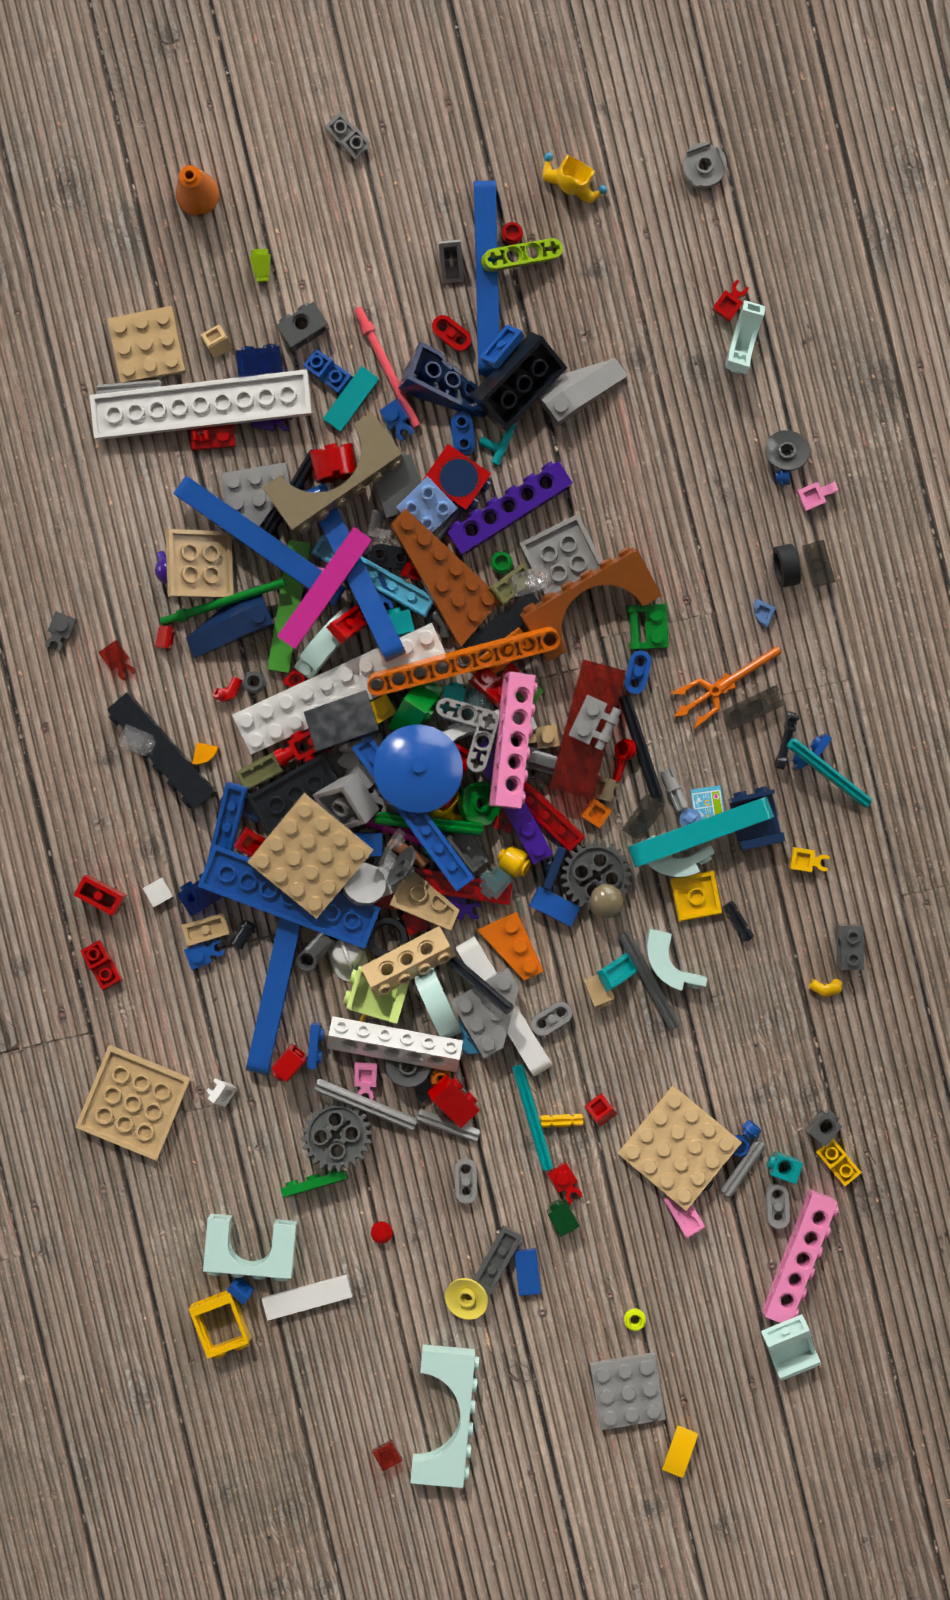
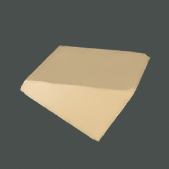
(216, 341)

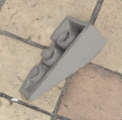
(579, 388)

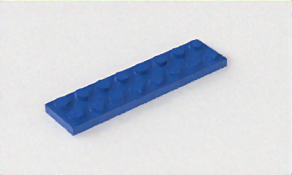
(236, 879)

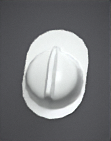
(346, 958)

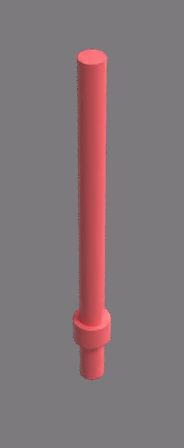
(368, 330)

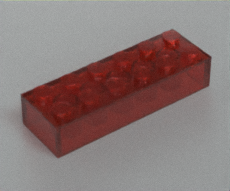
(576, 761)

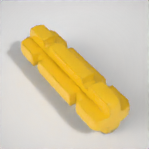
(562, 1120)

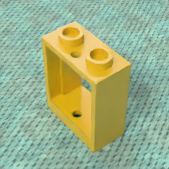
(210, 1303)

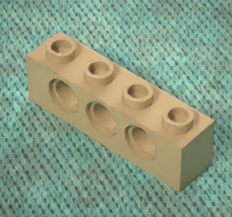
(396, 961)

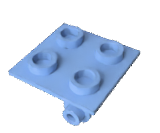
(428, 504)

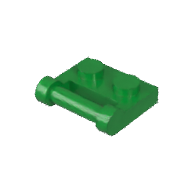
(655, 626)

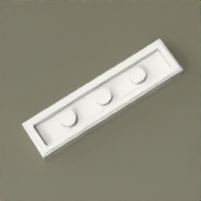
(307, 1297)

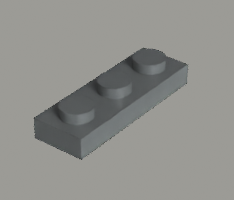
(497, 1258)

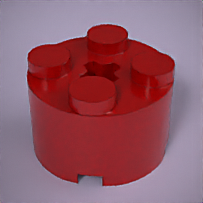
(333, 462)

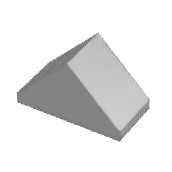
(451, 261)

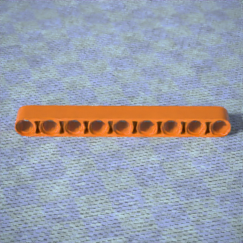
(454, 668)

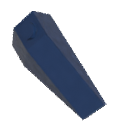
(438, 382)
(231, 625)

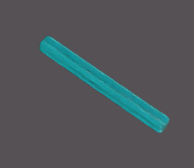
(829, 773)
(532, 1117)

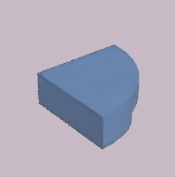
(763, 612)

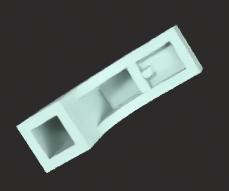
(744, 337)
(318, 650)
(682, 866)
(657, 954)
(437, 1004)

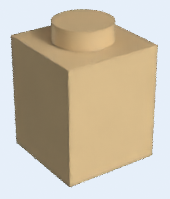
(597, 992)

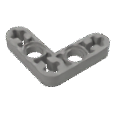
(476, 722)

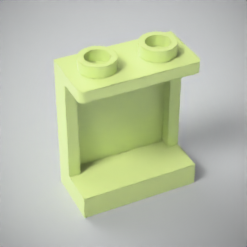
(363, 1000)

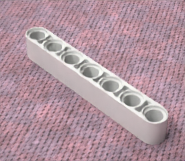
(518, 1029)

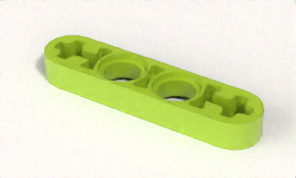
(522, 256)

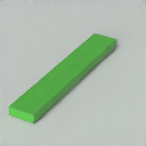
(290, 597)

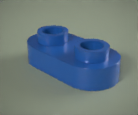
(463, 433)
(637, 672)

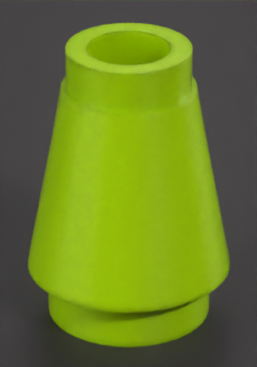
(260, 264)

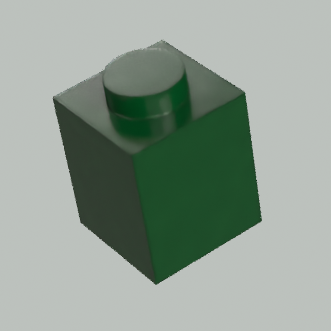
(562, 1217)

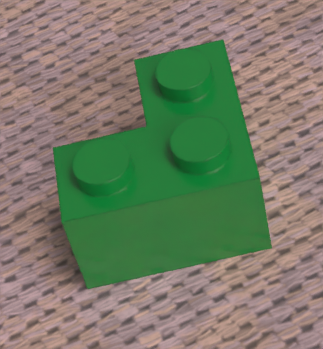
(417, 706)

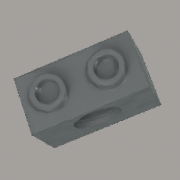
(296, 337)
(849, 947)

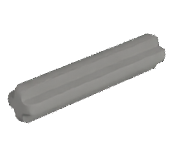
(116, 387)
(447, 1125)
(742, 1168)

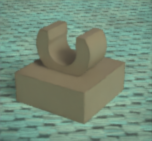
(605, 788)

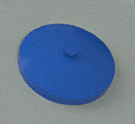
(417, 769)

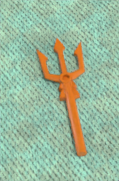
(721, 686)

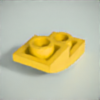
(838, 1162)
(680, 1451)

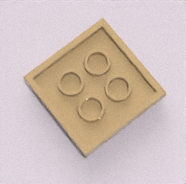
(146, 345)
(199, 563)

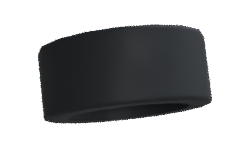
(786, 565)
(386, 921)

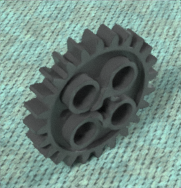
(585, 857)
(352, 1148)

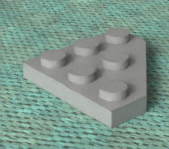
(245, 491)
(483, 1019)

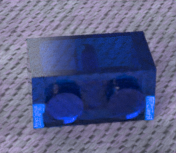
(259, 360)

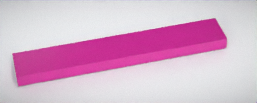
(324, 588)

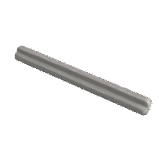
(365, 1104)

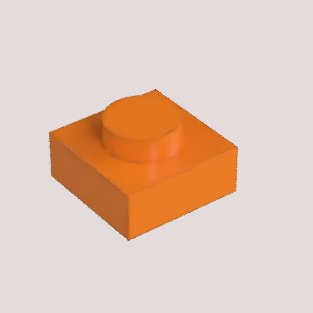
(596, 812)

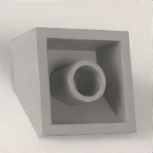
(347, 801)

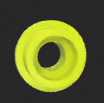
(634, 1326)

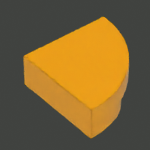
(204, 753)

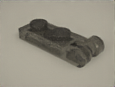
(752, 708)

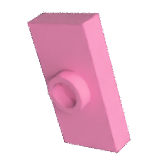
(687, 1220)

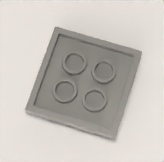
(565, 549)
(627, 1391)

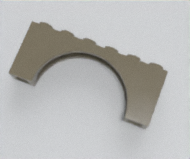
(304, 508)

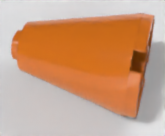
(196, 191)

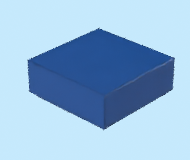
(240, 1290)

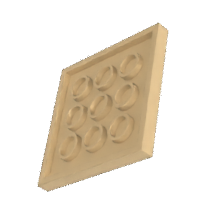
(310, 855)
(133, 1102)
(679, 1147)

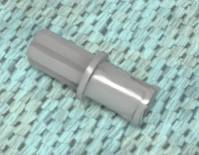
(674, 789)

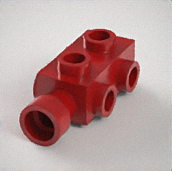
(293, 751)

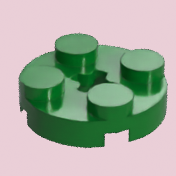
(468, 807)

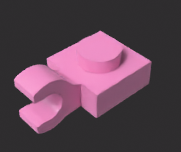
(814, 496)

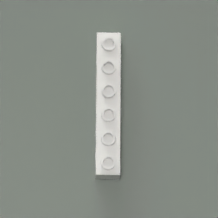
(394, 1044)

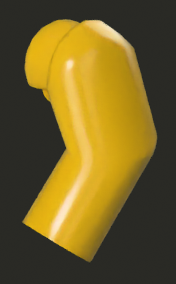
(827, 990)

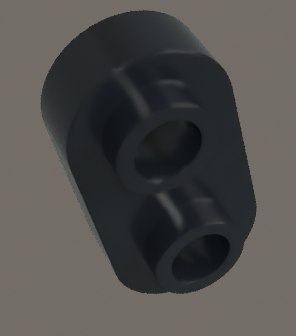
(390, 556)

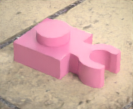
(365, 1078)

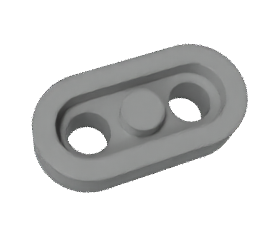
(552, 1020)
(466, 1179)
(777, 1205)

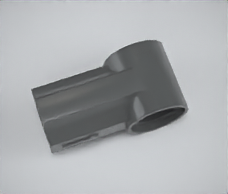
(539, 761)
(316, 949)

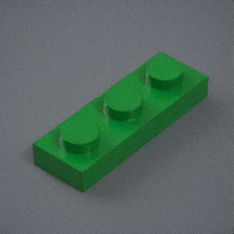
(313, 1182)

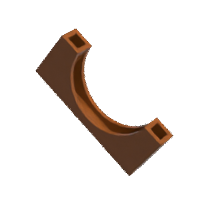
(623, 571)

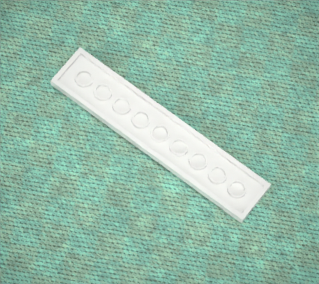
(201, 404)
(284, 712)

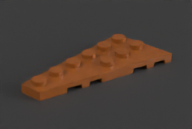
(450, 583)

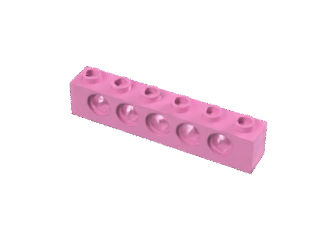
(500, 795)
(781, 1286)

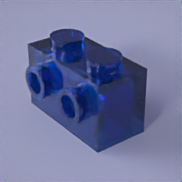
(196, 898)

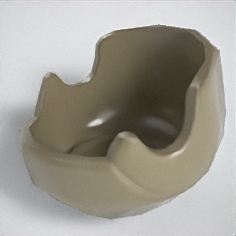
(605, 901)

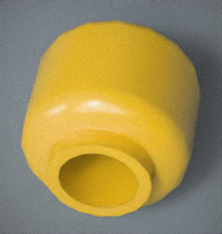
(514, 861)

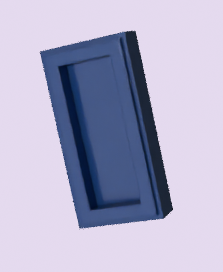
(527, 1272)

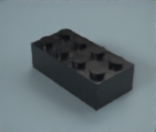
(518, 381)

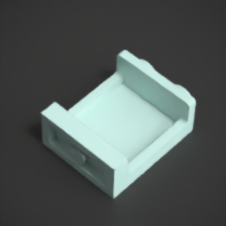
(791, 1347)

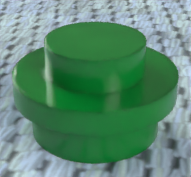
(501, 562)

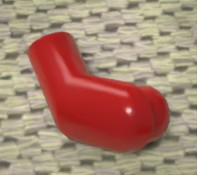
(228, 693)

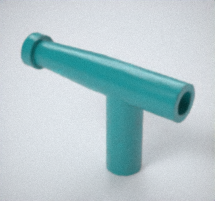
(499, 449)

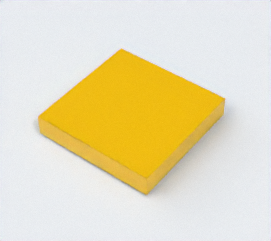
(696, 896)

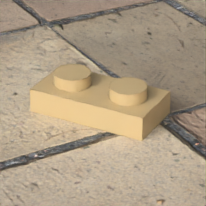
(205, 929)

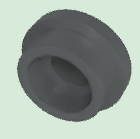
(247, 682)

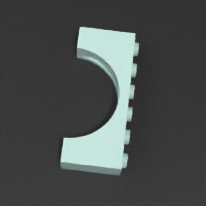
(447, 1463)

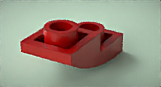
(102, 965)

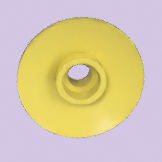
(461, 1304)

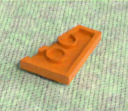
(513, 944)

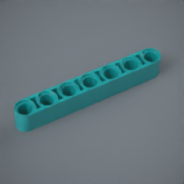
(700, 832)

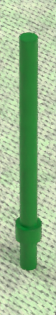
(184, 614)

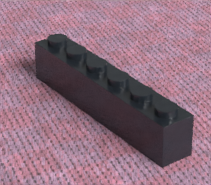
(165, 754)

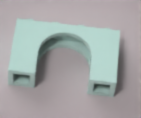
(221, 1258)

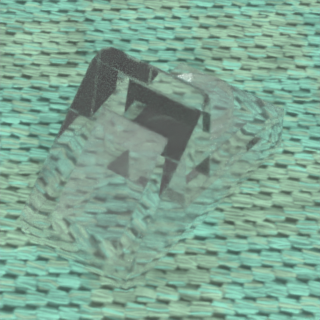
(532, 580)

